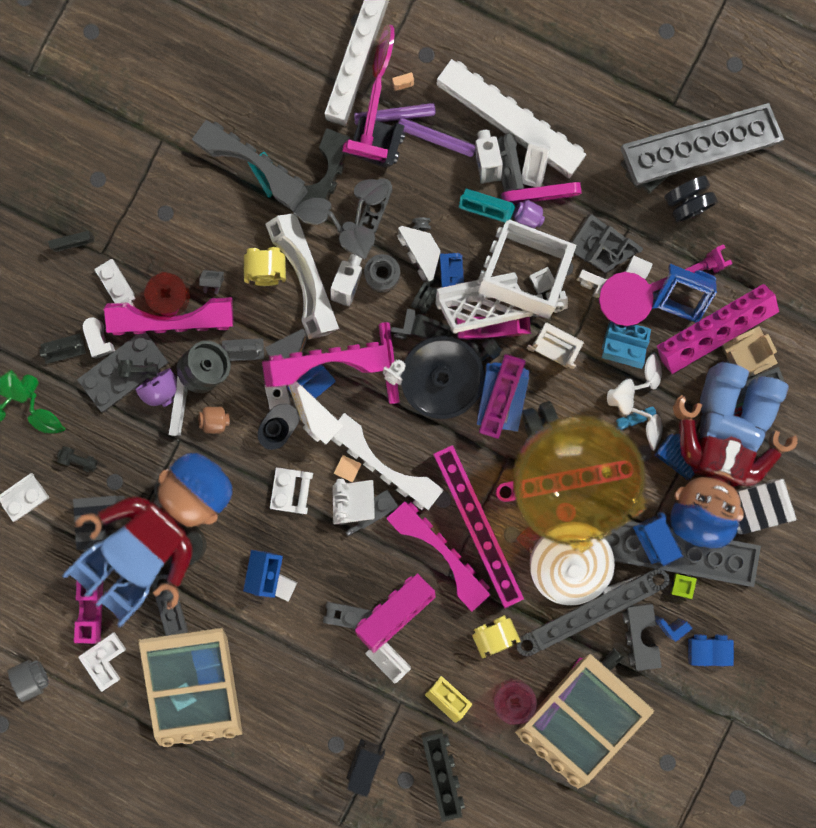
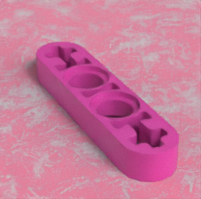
(543, 193)

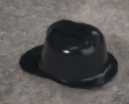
(277, 426)

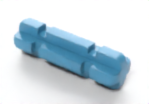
(634, 418)

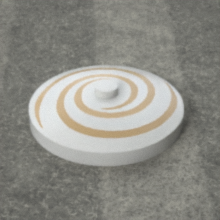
(567, 574)

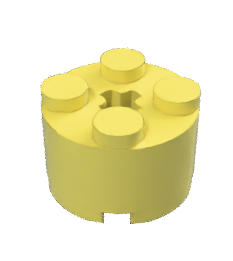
(264, 266)
(495, 637)

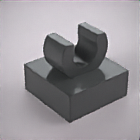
(211, 279)

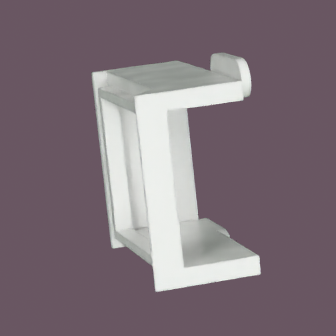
(555, 348)

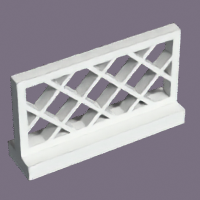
(468, 292)

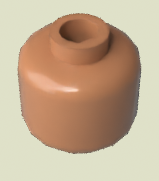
(213, 420)

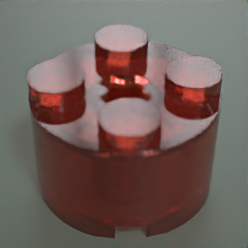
(163, 283)

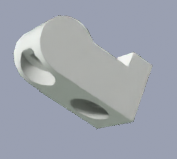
(95, 338)

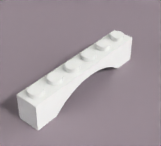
(317, 312)
(419, 488)

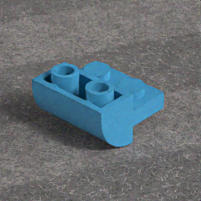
(626, 344)

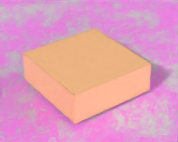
(403, 81)
(347, 468)

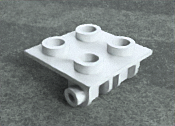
(353, 501)

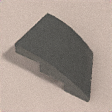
(602, 244)

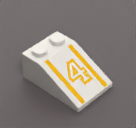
(317, 419)

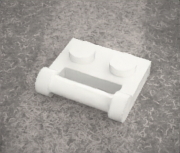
(284, 490)

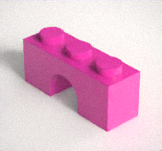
(90, 615)

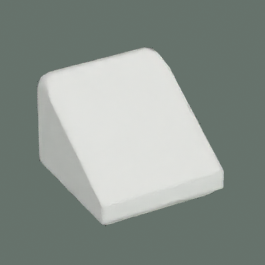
(285, 587)

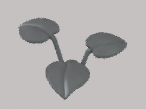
(352, 237)

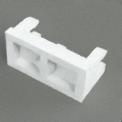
(389, 662)

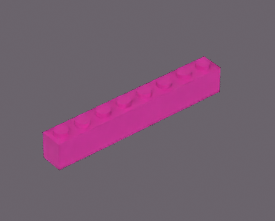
(478, 526)

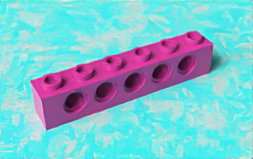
(718, 328)

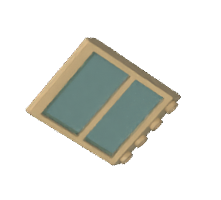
(190, 687)
(584, 721)

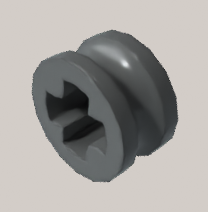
(421, 223)

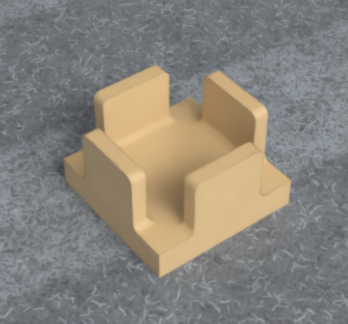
(751, 351)

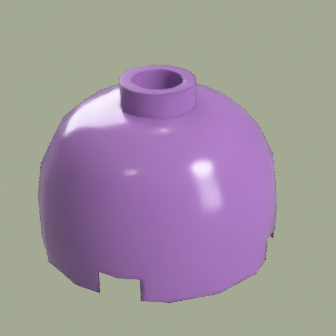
(158, 389)

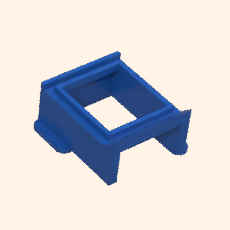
(699, 280)
(660, 539)

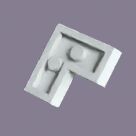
(97, 661)

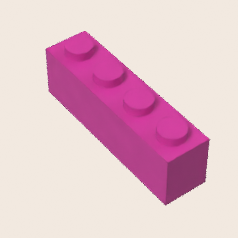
(395, 613)

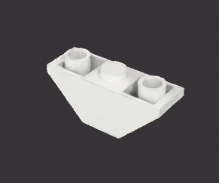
(422, 251)

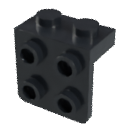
(385, 137)

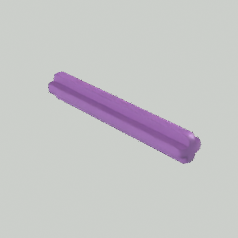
(402, 112)
(437, 137)

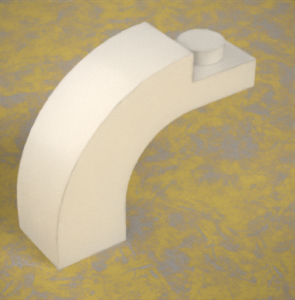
(635, 266)

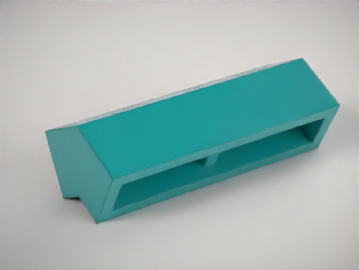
(486, 205)

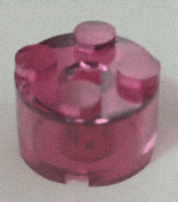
(516, 713)

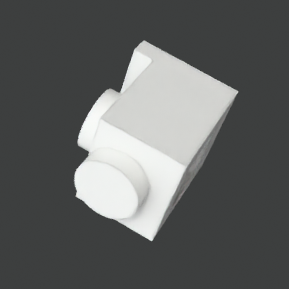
(273, 401)

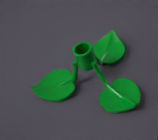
(20, 391)

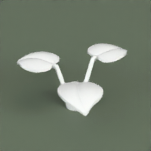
(623, 397)

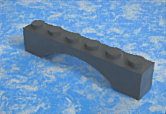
(218, 143)

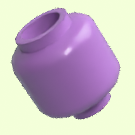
(528, 214)

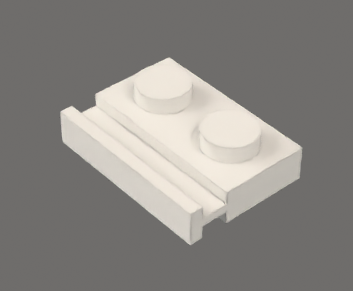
(23, 497)

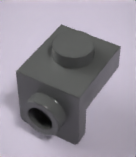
(409, 322)

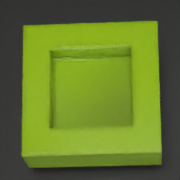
(683, 586)

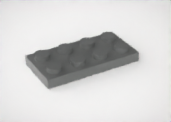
(103, 380)

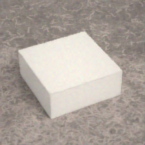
(542, 280)

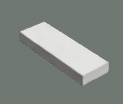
(178, 409)

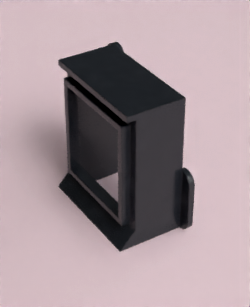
(364, 767)

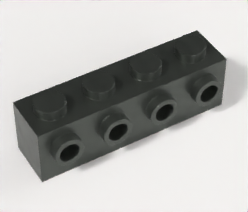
(443, 781)

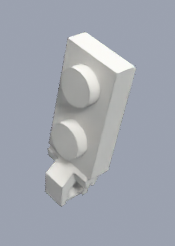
(115, 282)

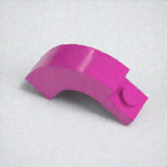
(500, 330)

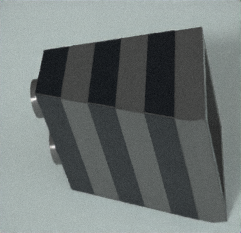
(92, 505)

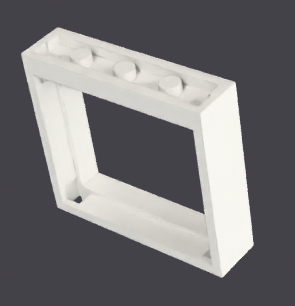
(539, 241)

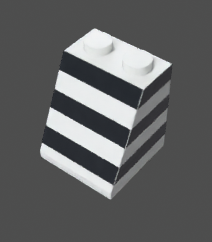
(764, 506)

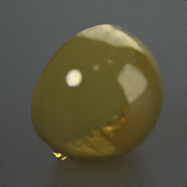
(578, 481)

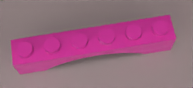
(127, 318)
(287, 370)
(468, 587)

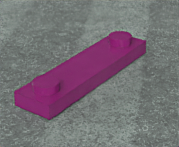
(501, 396)

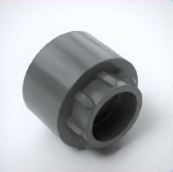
(378, 262)
(28, 679)

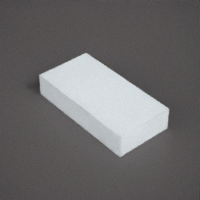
(535, 164)

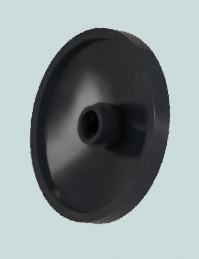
(442, 377)

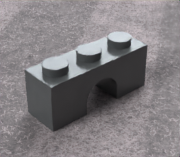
(637, 618)

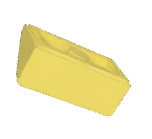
(448, 699)

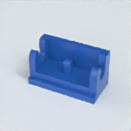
(451, 269)

